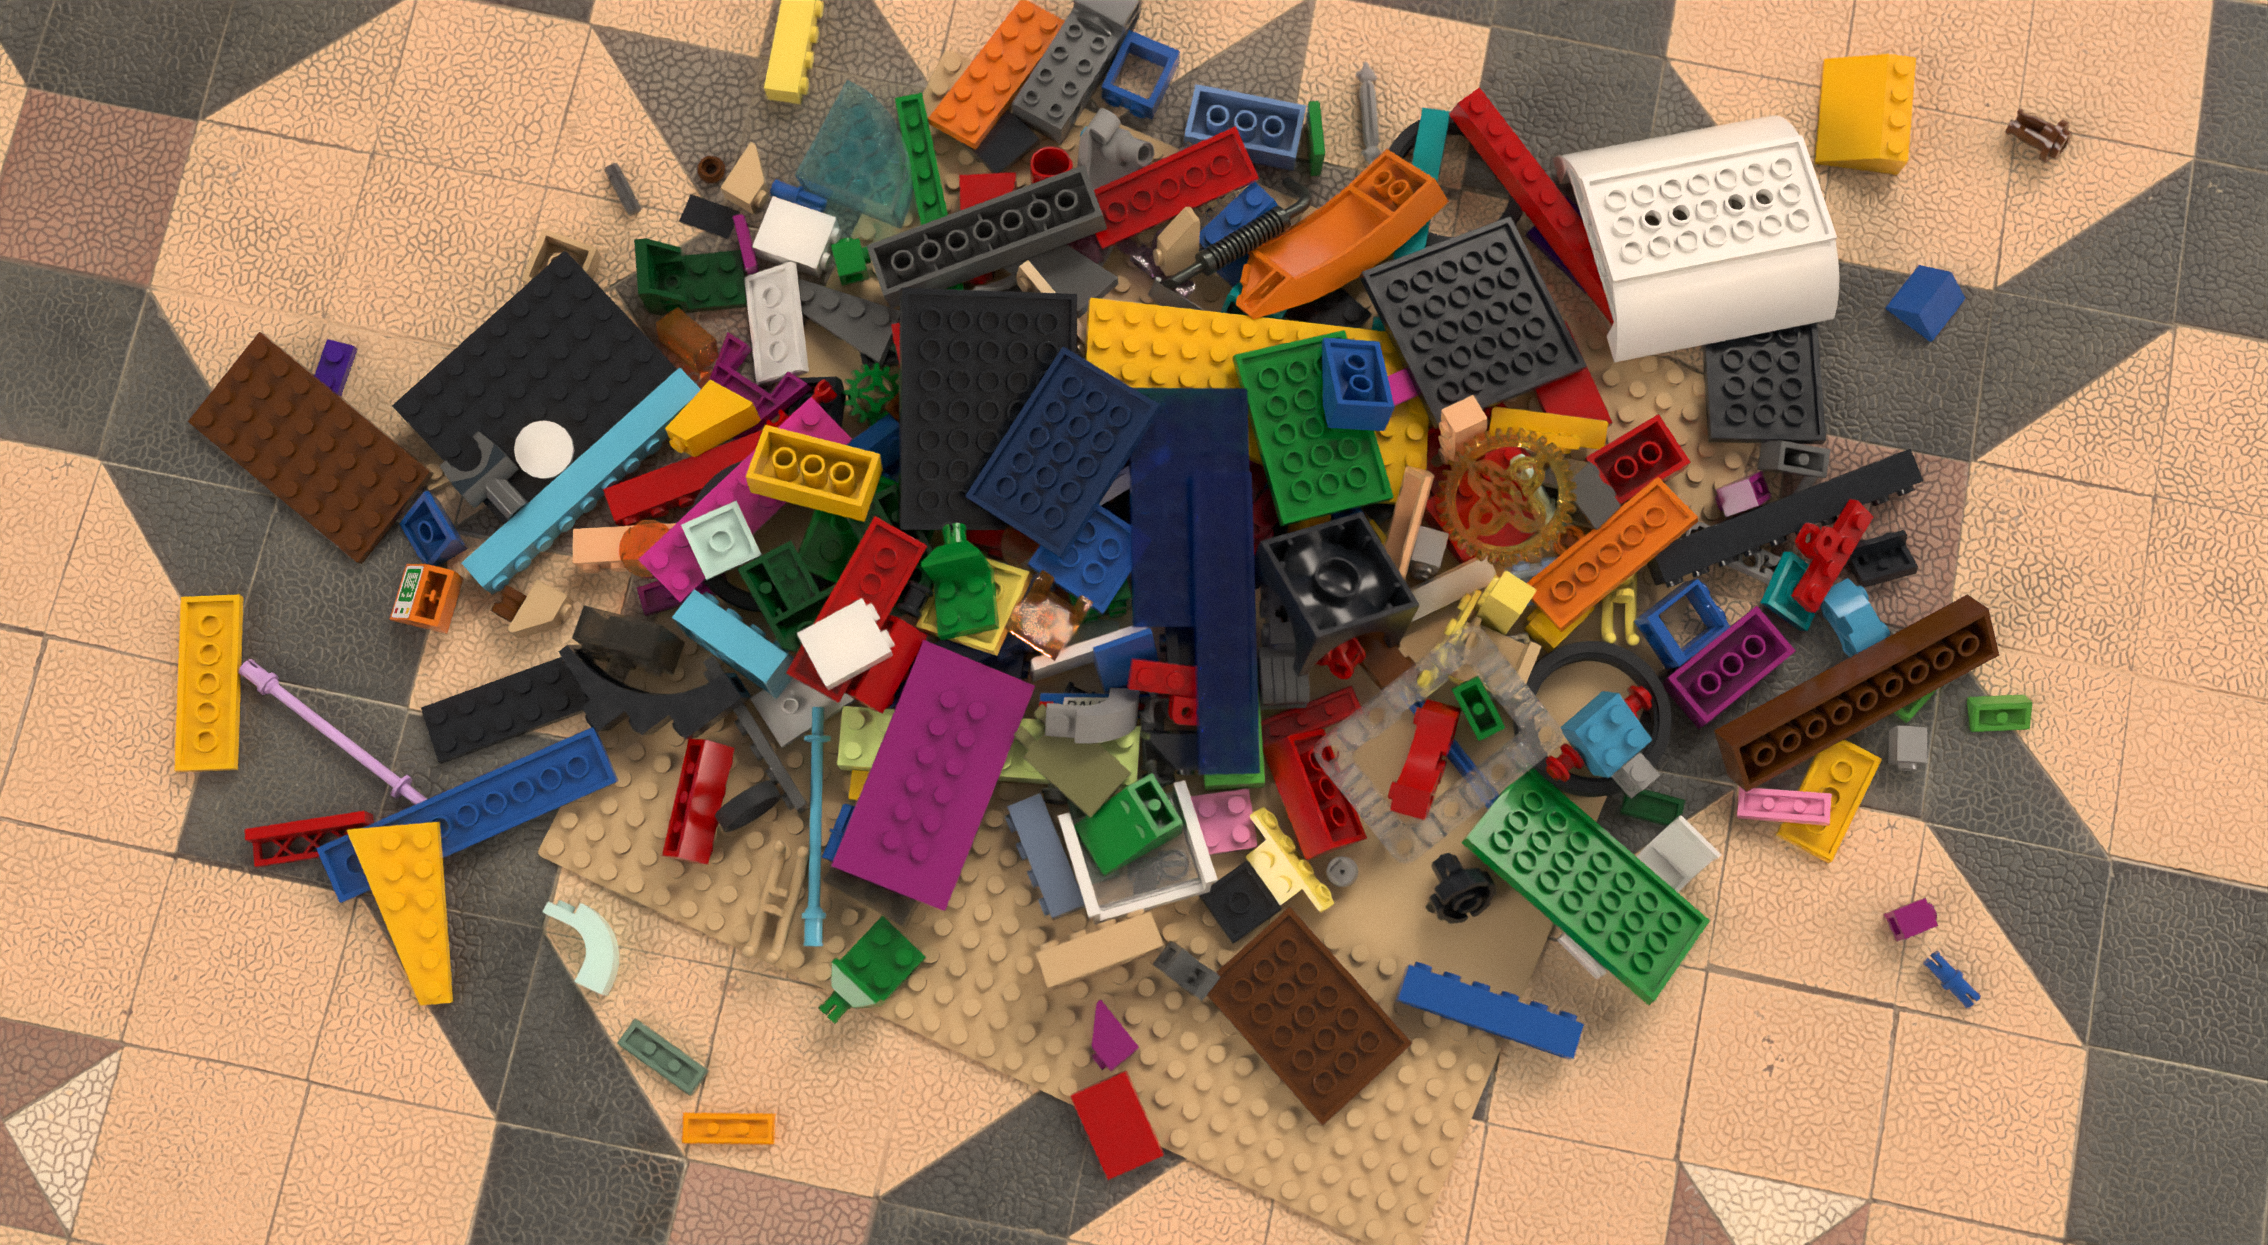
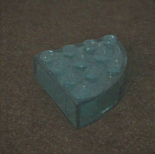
(860, 159)

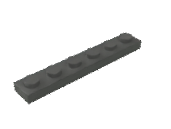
(761, 747)

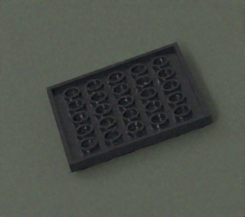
(1472, 319)

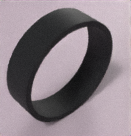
(748, 806)

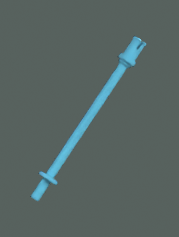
(814, 913)

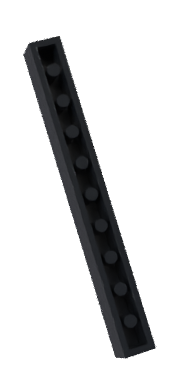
(1782, 517)

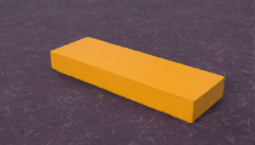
(728, 1128)

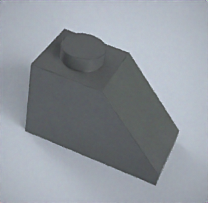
(1794, 459)

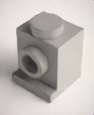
(1635, 775)

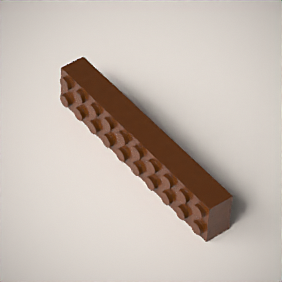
(1857, 692)

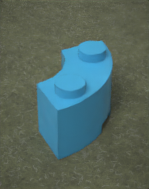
(1853, 617)

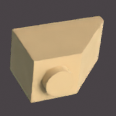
(747, 182)
(1178, 243)
(541, 611)

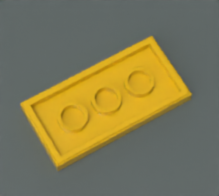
(1846, 775)

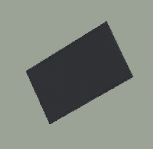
(709, 216)

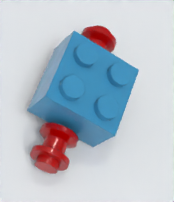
(1603, 735)

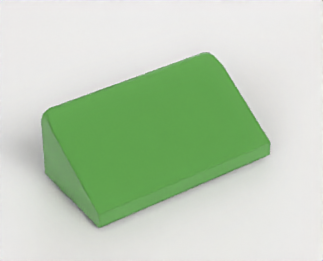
(1999, 713)

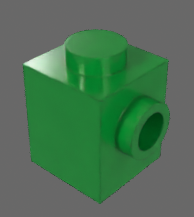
(851, 260)

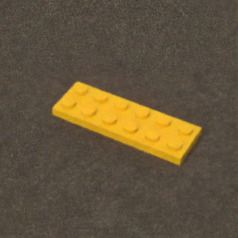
(209, 683)

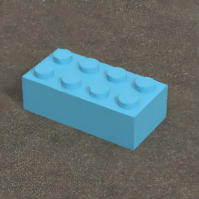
(734, 642)

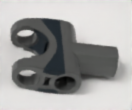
(488, 479)

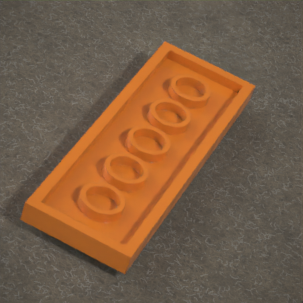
(996, 74)
(1611, 553)

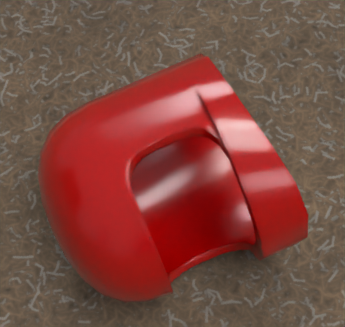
(1048, 163)

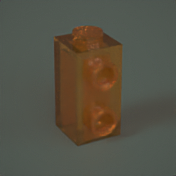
(687, 340)

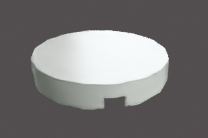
(544, 449)

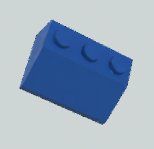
(1243, 209)

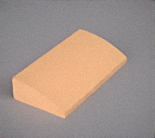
(1408, 516)

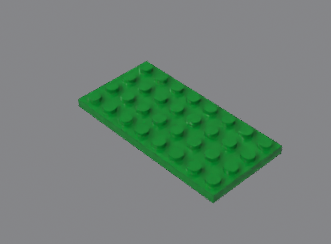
(1587, 884)

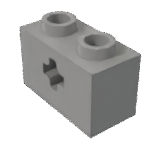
(1427, 553)

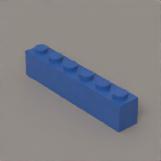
(1489, 1011)

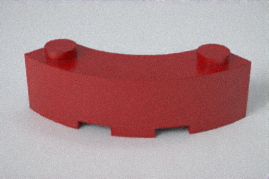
(1424, 763)

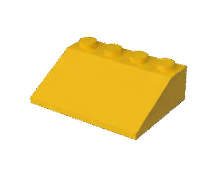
(1866, 112)

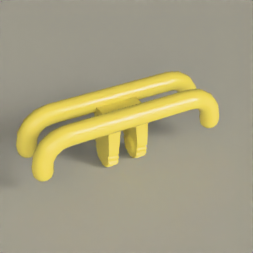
(1626, 594)

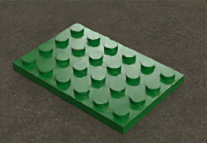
(1306, 463)

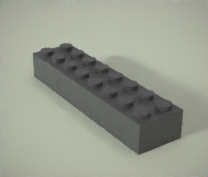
(988, 235)

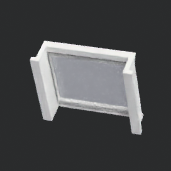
(1153, 880)

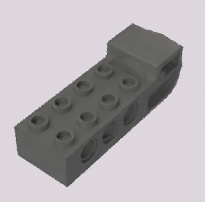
(1074, 65)

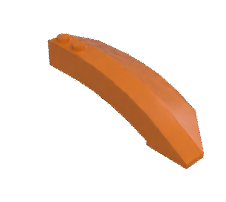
(1341, 237)

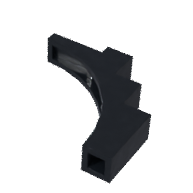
(648, 712)

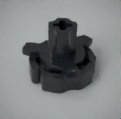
(1459, 890)

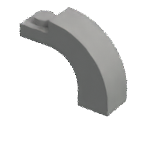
(1095, 722)

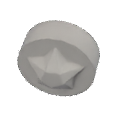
(1342, 871)

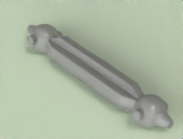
(1369, 113)

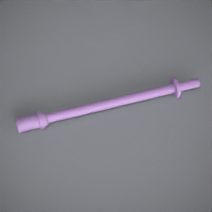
(268, 684)

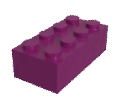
(1728, 667)

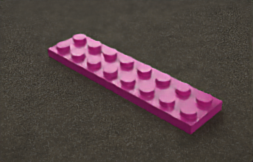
(672, 557)

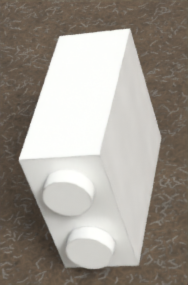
(797, 236)
(846, 643)

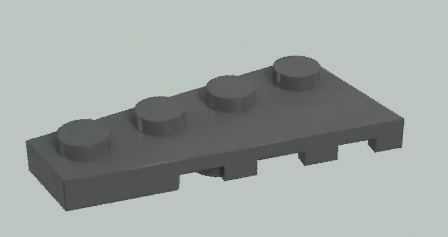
(850, 318)

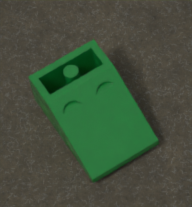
(1129, 825)

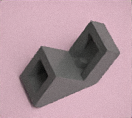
(1186, 970)

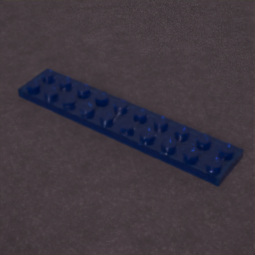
(1225, 623)

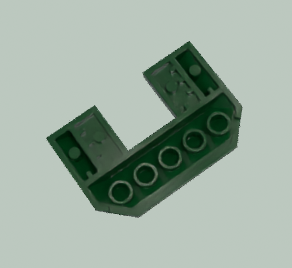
(788, 591)

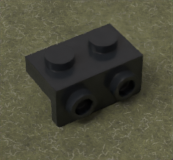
(1882, 559)
(1178, 646)

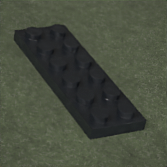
(503, 709)

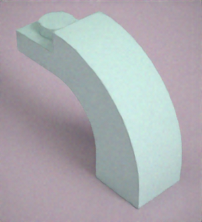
(601, 945)

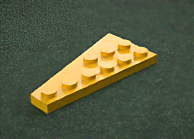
(409, 887)

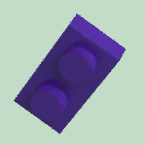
(336, 364)

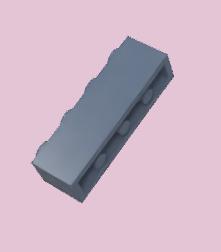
(1046, 856)

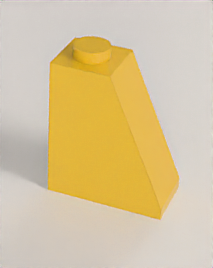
(711, 419)

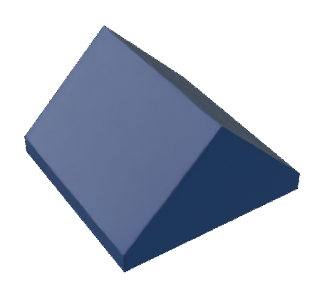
(1927, 300)
(431, 531)

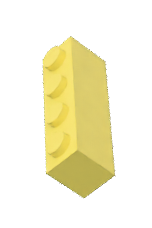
(792, 50)
(1503, 602)

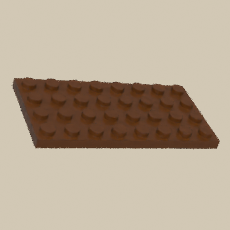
(310, 447)

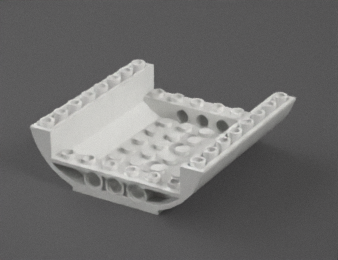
(1721, 267)

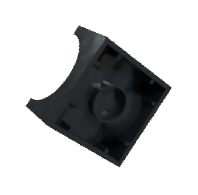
(1335, 586)

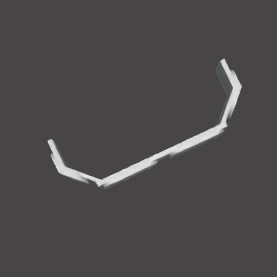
(1675, 857)

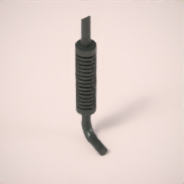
(1245, 238)

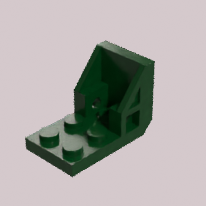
(688, 281)

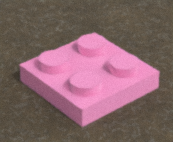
(1226, 821)

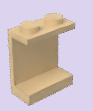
(1519, 655)

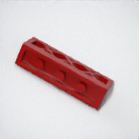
(302, 828)

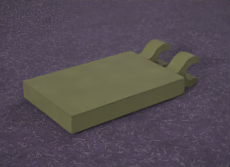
(1078, 770)

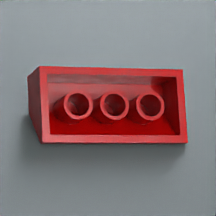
(1314, 804)

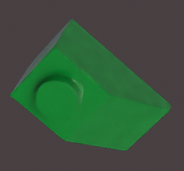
(1478, 708)

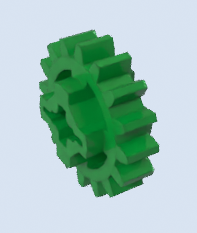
(875, 383)

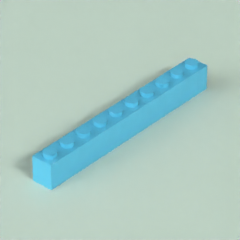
(580, 485)

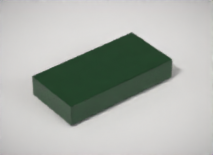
(1652, 807)

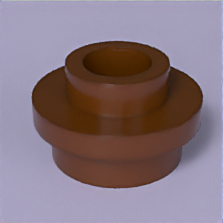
(707, 163)

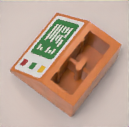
(427, 597)

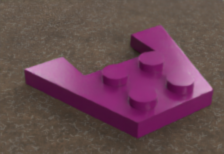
(767, 405)

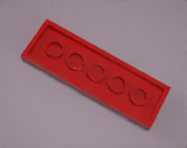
(1171, 184)
(874, 574)

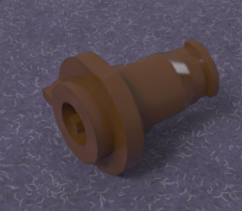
(2041, 134)

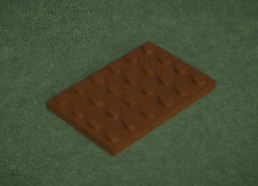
(1306, 1016)

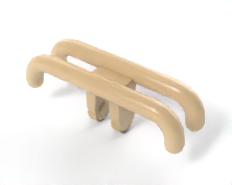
(777, 902)

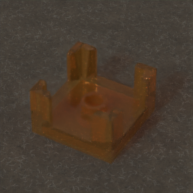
(1047, 619)

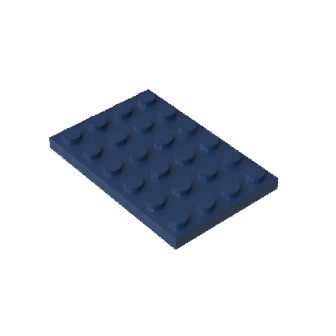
(1063, 452)

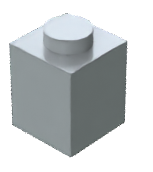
(1907, 747)

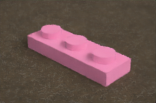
(1784, 806)

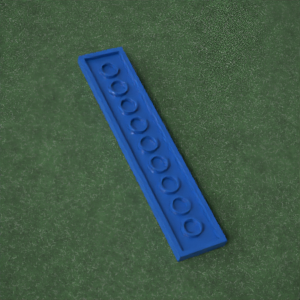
(488, 804)

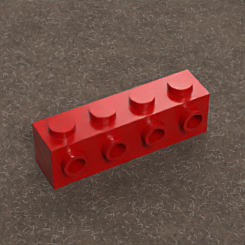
(697, 801)

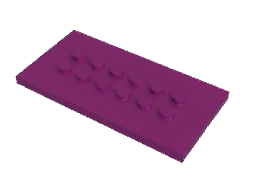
(933, 775)

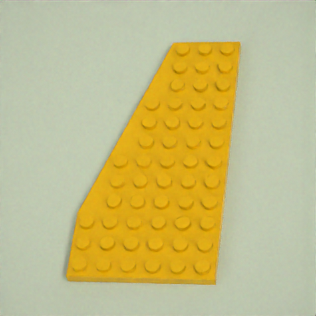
(1195, 350)

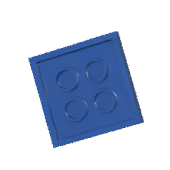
(1094, 563)

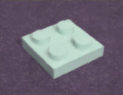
(721, 540)

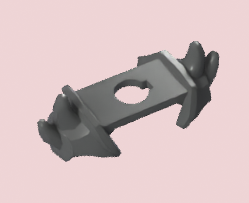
(1153, 717)

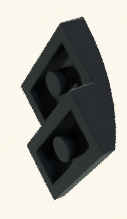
(1004, 144)

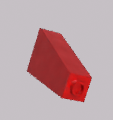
(981, 188)

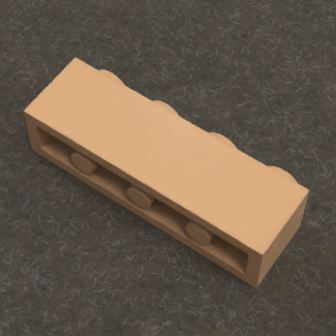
(599, 548)

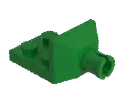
(961, 586)
(871, 970)

